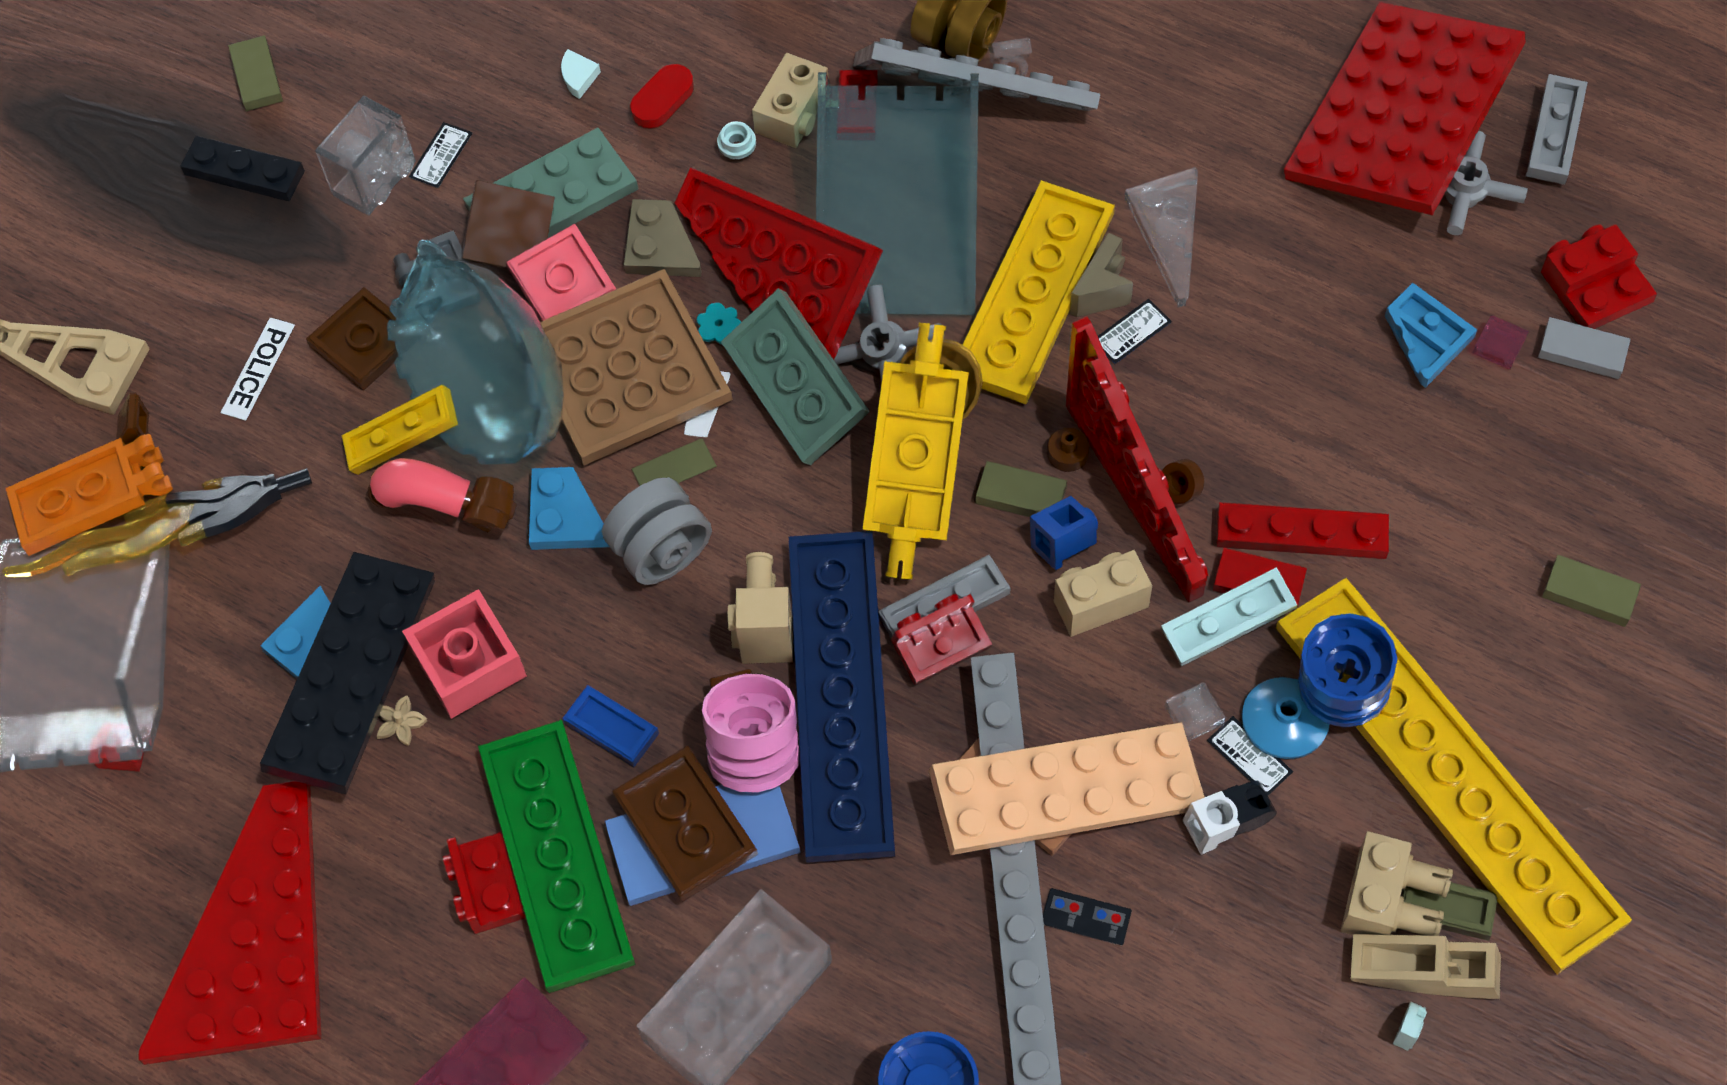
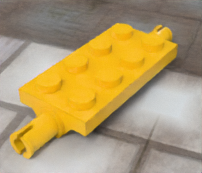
(915, 450)

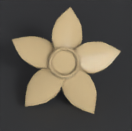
(400, 721)

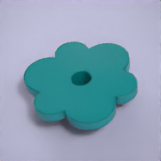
(715, 316)

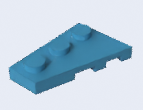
(294, 637)

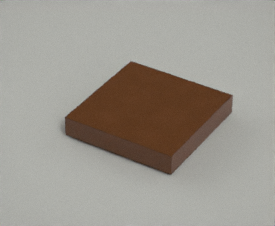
(505, 223)
(357, 339)

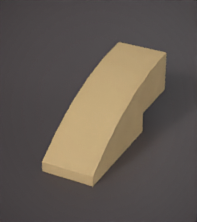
(1427, 965)

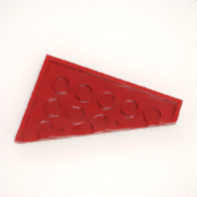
(255, 950)

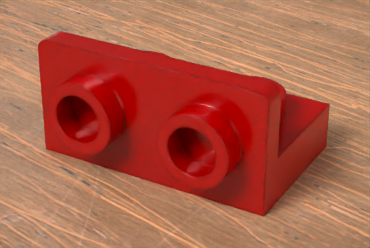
(485, 883)

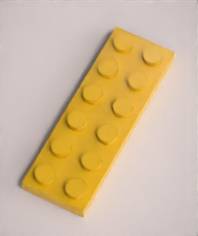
(1035, 288)

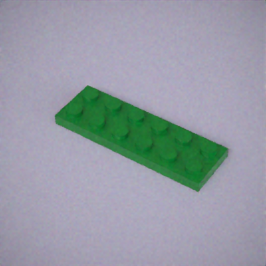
(556, 856)

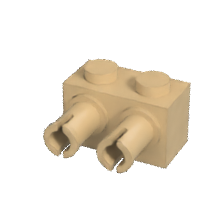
(762, 615)
(1375, 896)

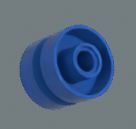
(928, 1060)

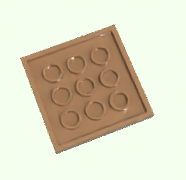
(632, 367)

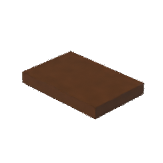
(685, 823)

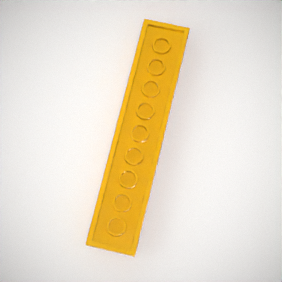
(1476, 801)

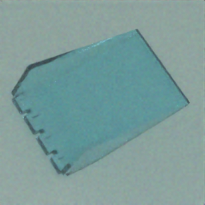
(906, 185)

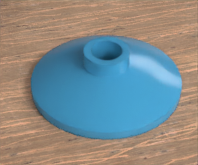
(1272, 730)

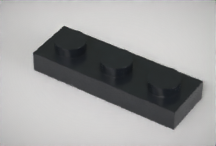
(242, 168)

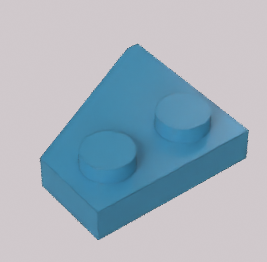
(1427, 332)
(562, 512)

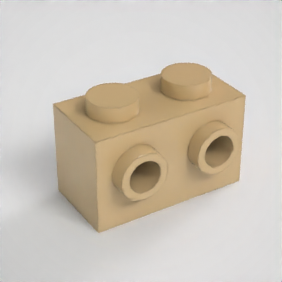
(789, 101)
(1102, 592)

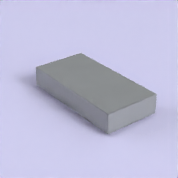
(1584, 348)

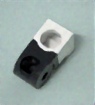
(1228, 814)

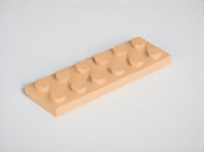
(1065, 788)

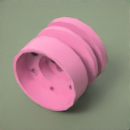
(751, 732)

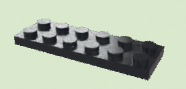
(347, 674)

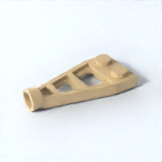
(107, 376)

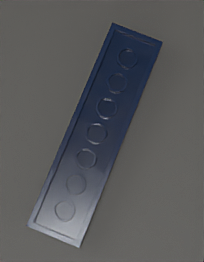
(840, 698)

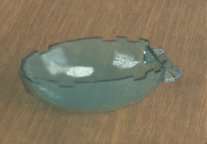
(485, 345)

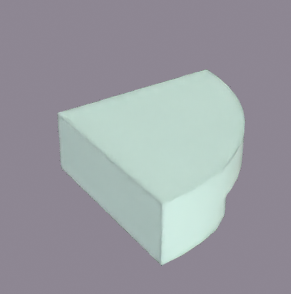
(578, 72)
(1410, 1026)

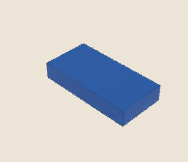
(610, 726)

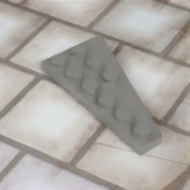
(958, 73)

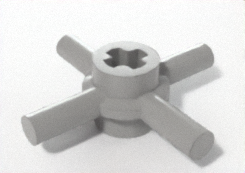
(1473, 184)
(876, 333)

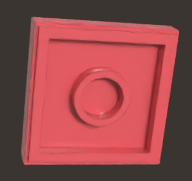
(560, 273)

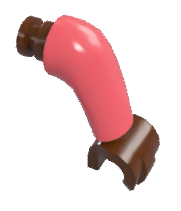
(432, 487)

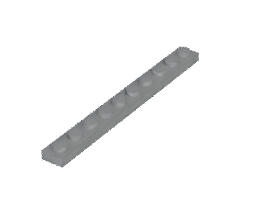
(1017, 892)

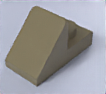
(1100, 284)

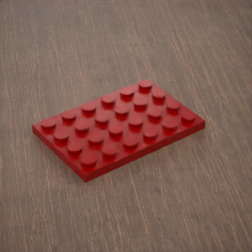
(1405, 107)

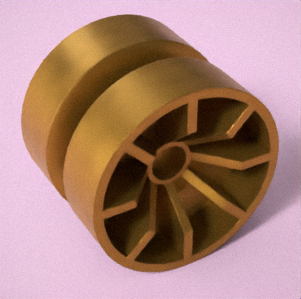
(959, 25)

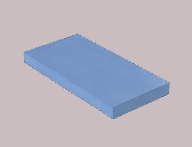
(760, 815)

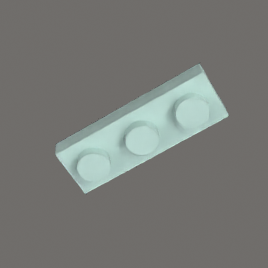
(1229, 616)

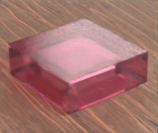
(1500, 342)

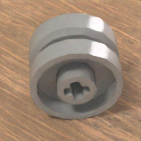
(656, 531)

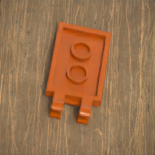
(86, 492)

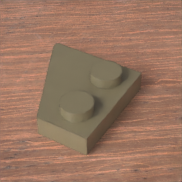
(658, 241)

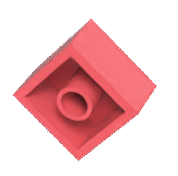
(465, 653)

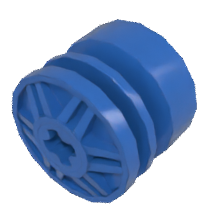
(1350, 647)

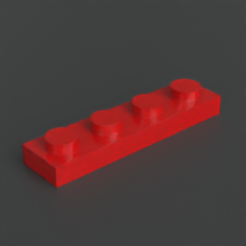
(1303, 530)

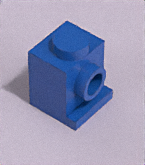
(1062, 531)

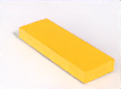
(399, 429)

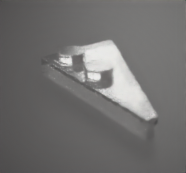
(1166, 220)

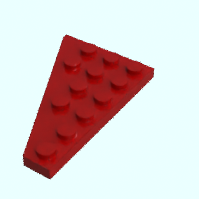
(775, 248)
(1104, 416)

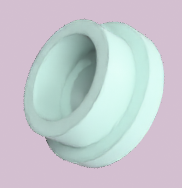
(736, 132)

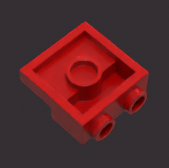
(1597, 276)

